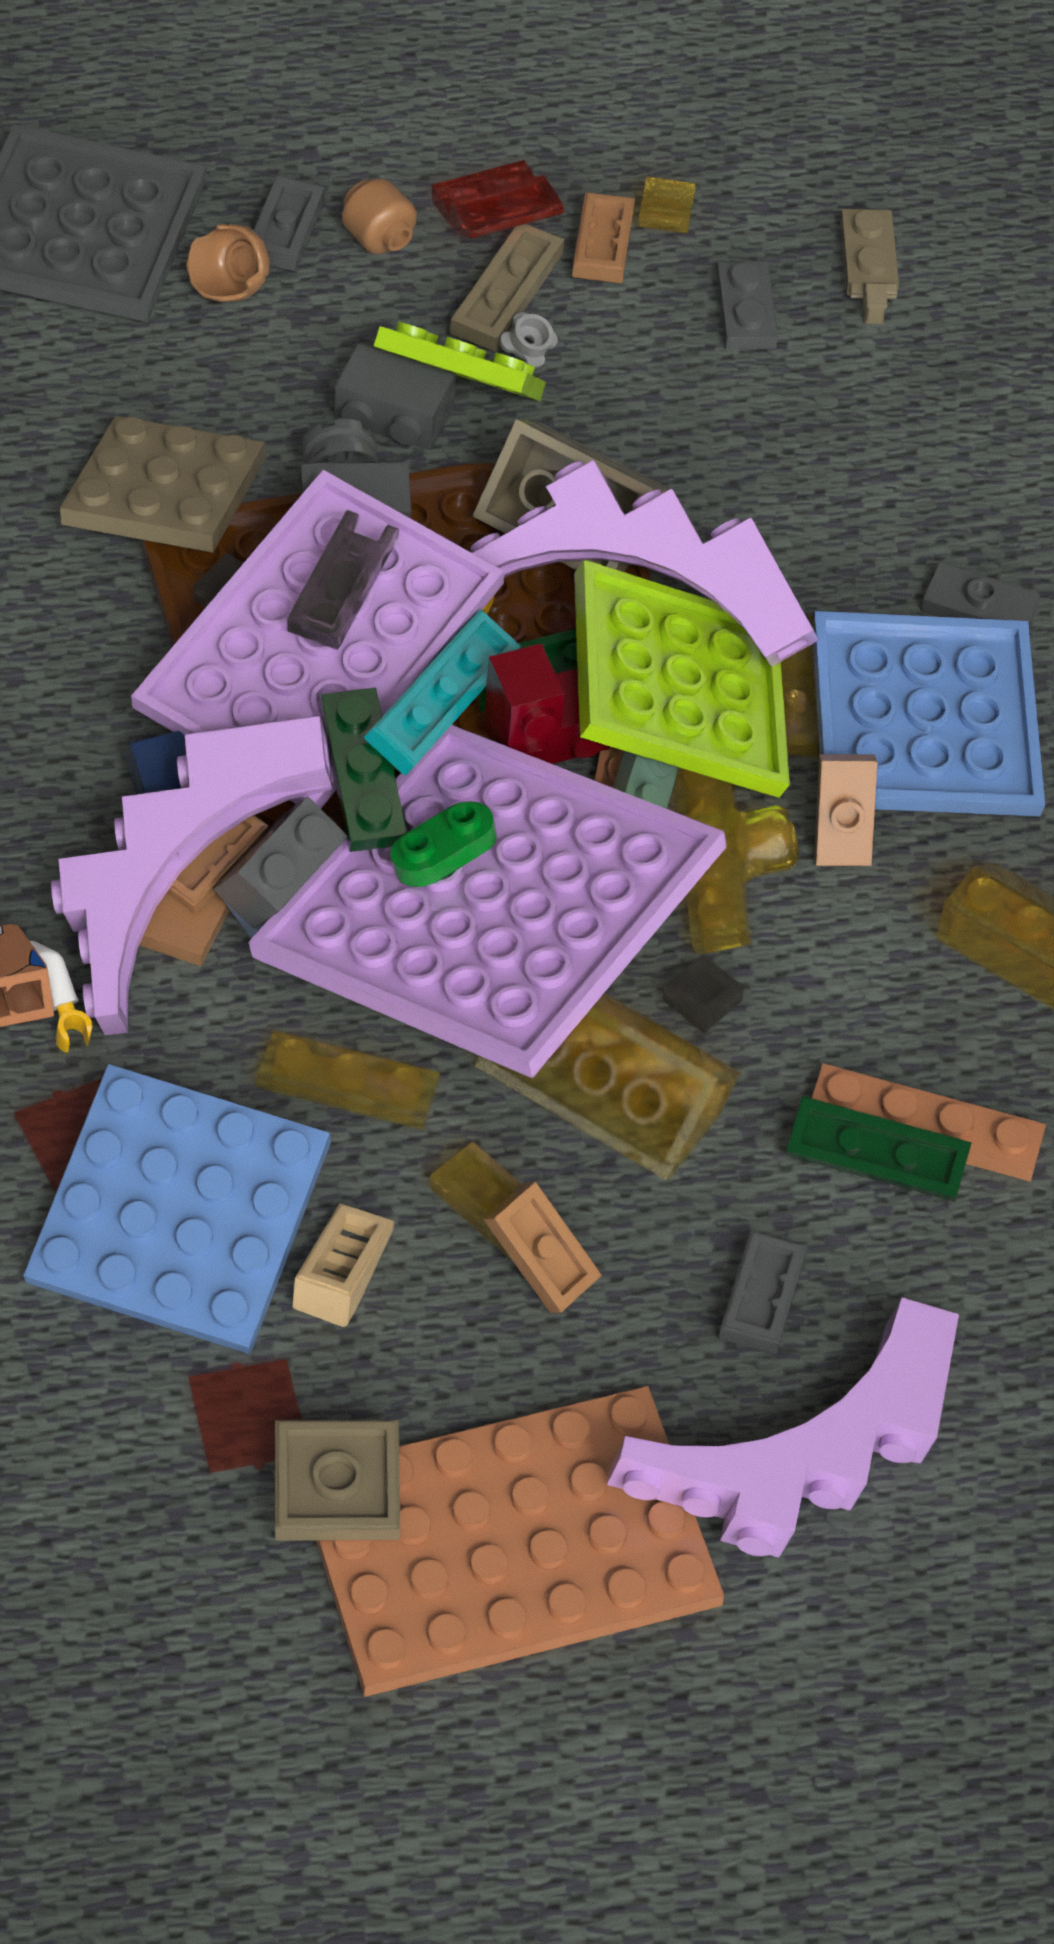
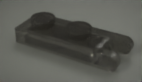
(340, 583)

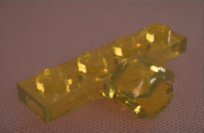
(756, 845)

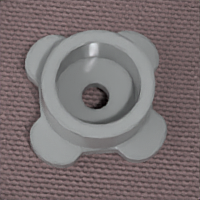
(536, 330)

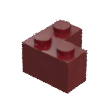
(534, 707)

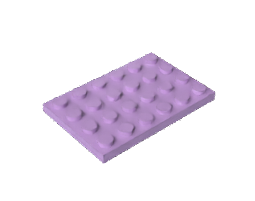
(248, 670)

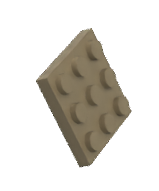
(163, 483)

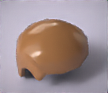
(228, 263)

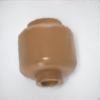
(379, 216)

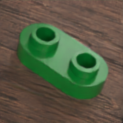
(443, 844)

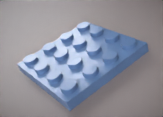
(938, 707)
(178, 1208)

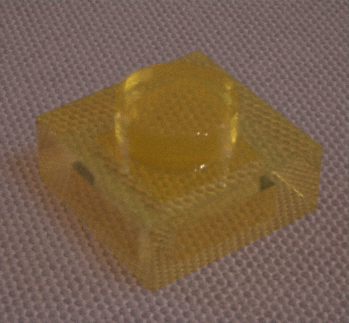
(667, 204)

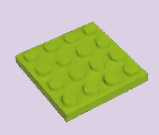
(676, 681)

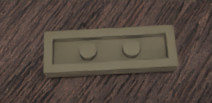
(507, 286)

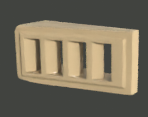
(334, 1296)

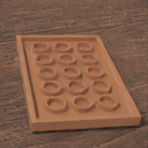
(516, 1548)

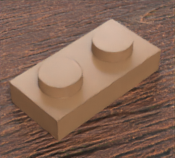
(542, 1247)

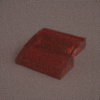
(496, 199)

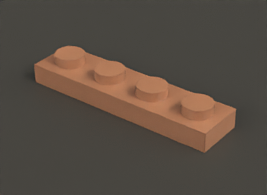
(998, 1139)

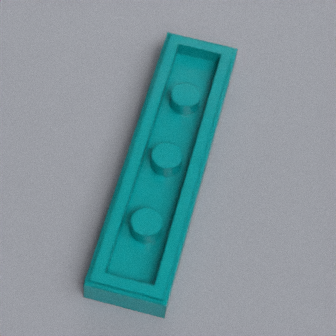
(439, 694)

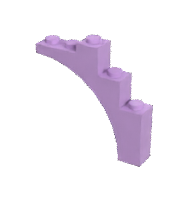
(658, 535)
(222, 784)
(826, 1459)

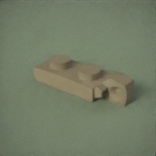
(869, 260)

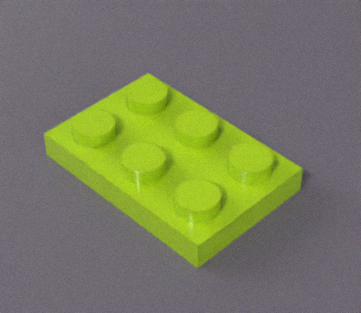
(462, 359)

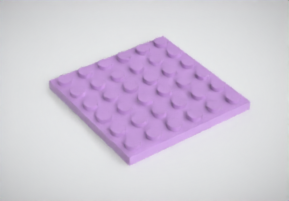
(518, 937)

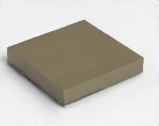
(337, 1480)

